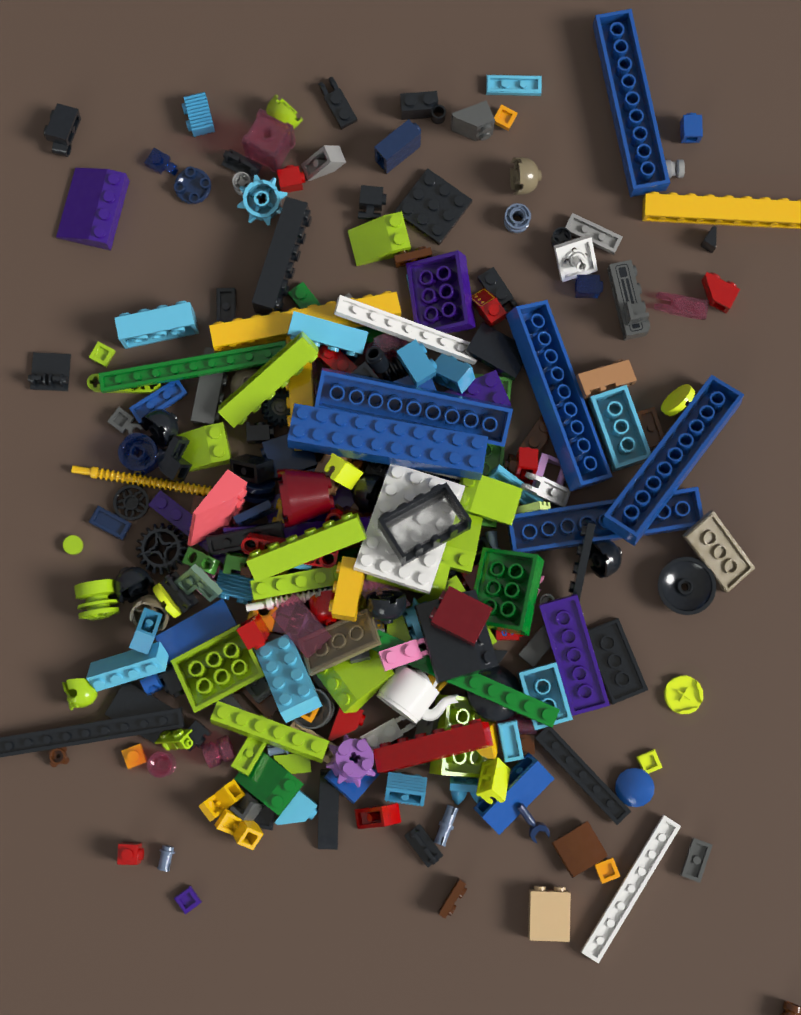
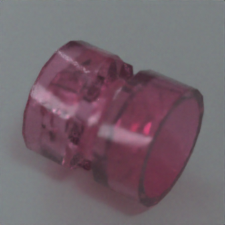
(218, 751)
(161, 764)

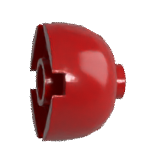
(320, 607)

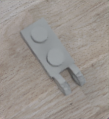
(547, 490)

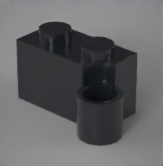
(421, 105)
(62, 128)
(252, 468)

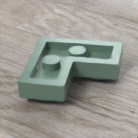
(197, 579)

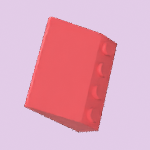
(218, 508)

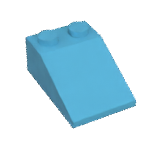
(546, 685)

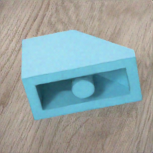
(298, 810)

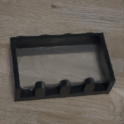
(424, 523)

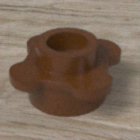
(54, 761)

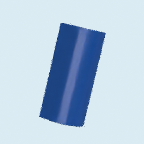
(197, 629)
(525, 783)

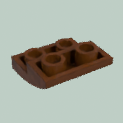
(579, 849)

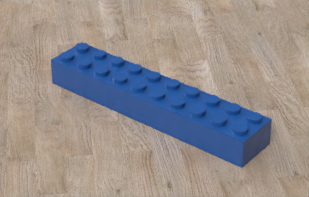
(630, 103)
(558, 395)
(412, 405)
(387, 441)
(672, 460)
(562, 526)

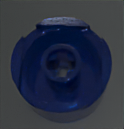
(130, 448)

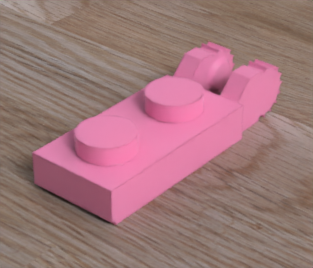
(402, 654)

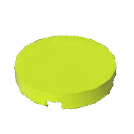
(676, 400)
(162, 595)
(683, 694)

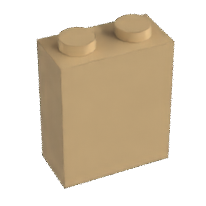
(549, 914)

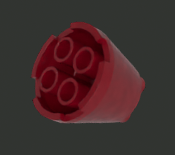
(303, 495)

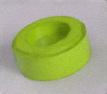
(73, 545)

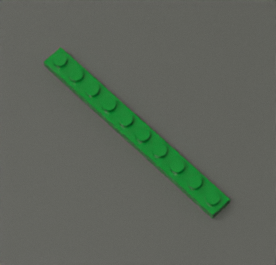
(188, 367)
(485, 688)

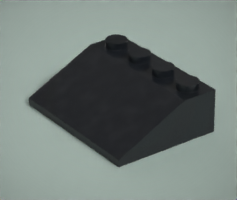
(449, 655)

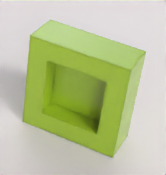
(102, 354)

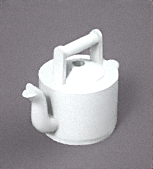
(412, 694)

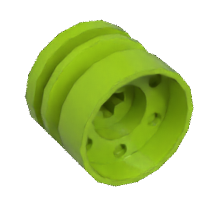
(96, 598)

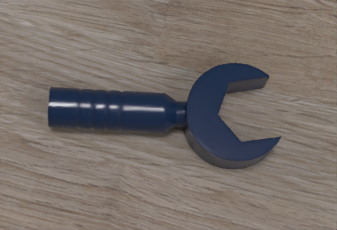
(535, 827)

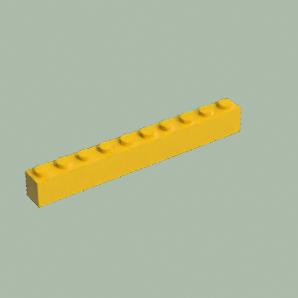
(721, 210)
(275, 326)

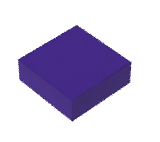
(187, 900)

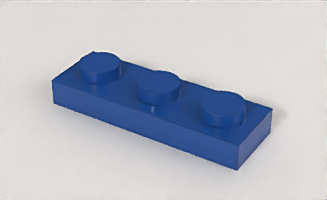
(159, 399)

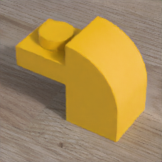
(221, 800)
(244, 832)

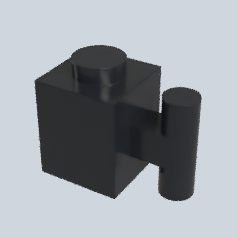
(371, 200)

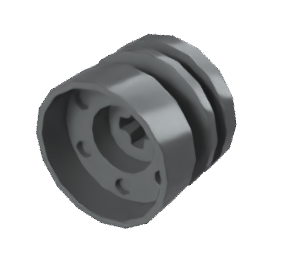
(324, 714)

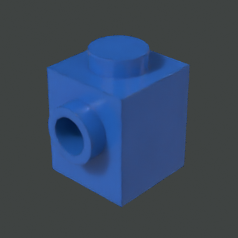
(691, 128)

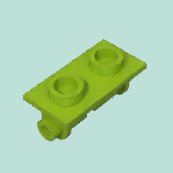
(175, 739)

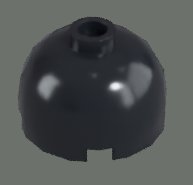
(161, 425)
(367, 491)
(605, 558)
(132, 584)
(386, 606)

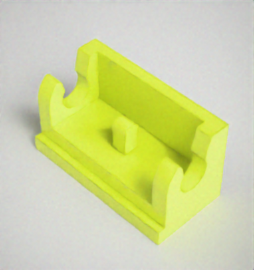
(344, 472)
(493, 780)

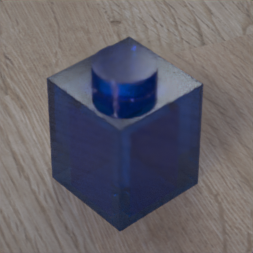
(588, 286)

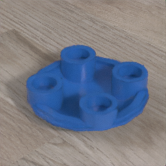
(634, 787)

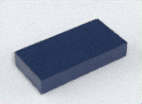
(110, 522)

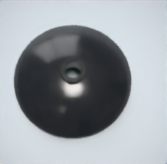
(699, 582)
(487, 709)

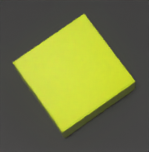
(649, 761)

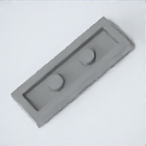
(600, 236)

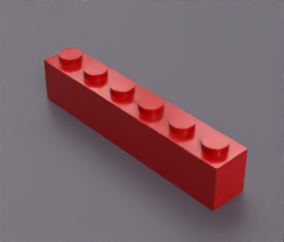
(433, 747)

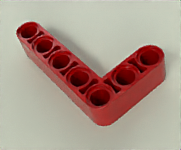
(261, 540)

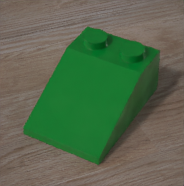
(270, 783)

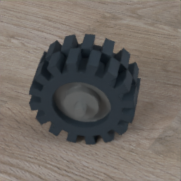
(276, 409)

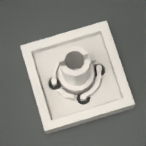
(577, 262)

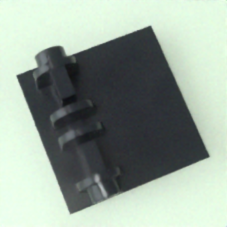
(50, 371)

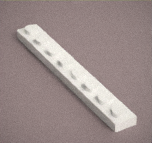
(402, 328)
(630, 889)

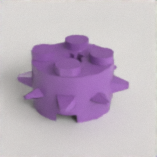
(346, 769)

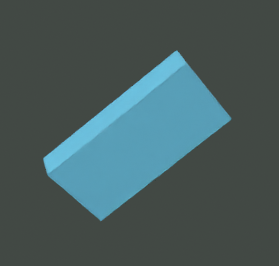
(510, 740)

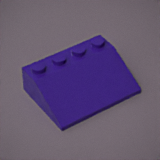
(93, 207)
(441, 292)

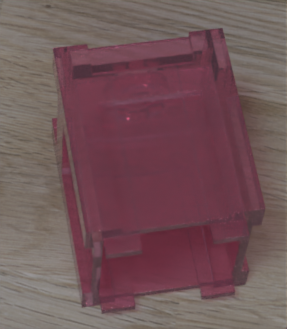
(270, 150)

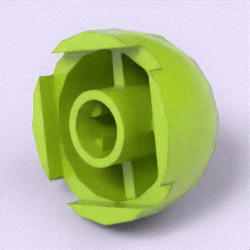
(283, 111)

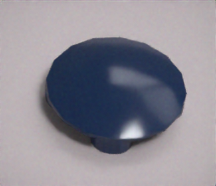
(192, 185)

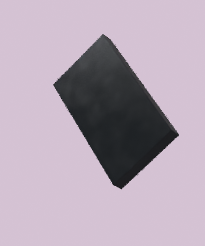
(616, 662)

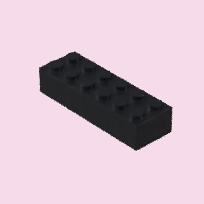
(281, 257)

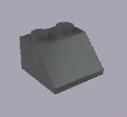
(474, 122)

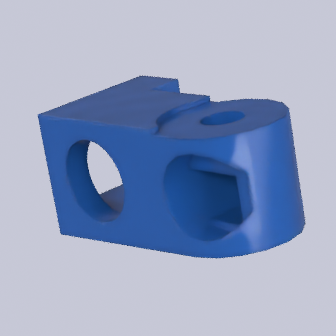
(152, 684)

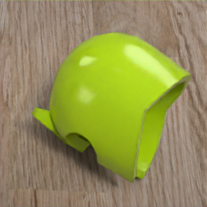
(79, 693)

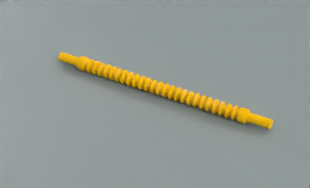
(94, 473)

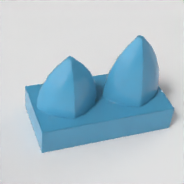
(461, 785)

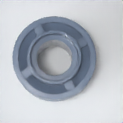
(519, 210)

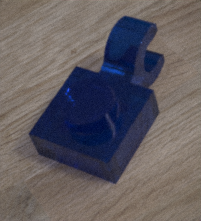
(160, 161)

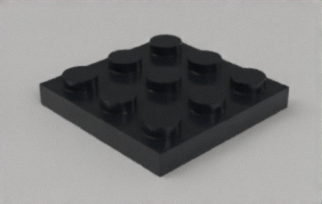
(433, 206)

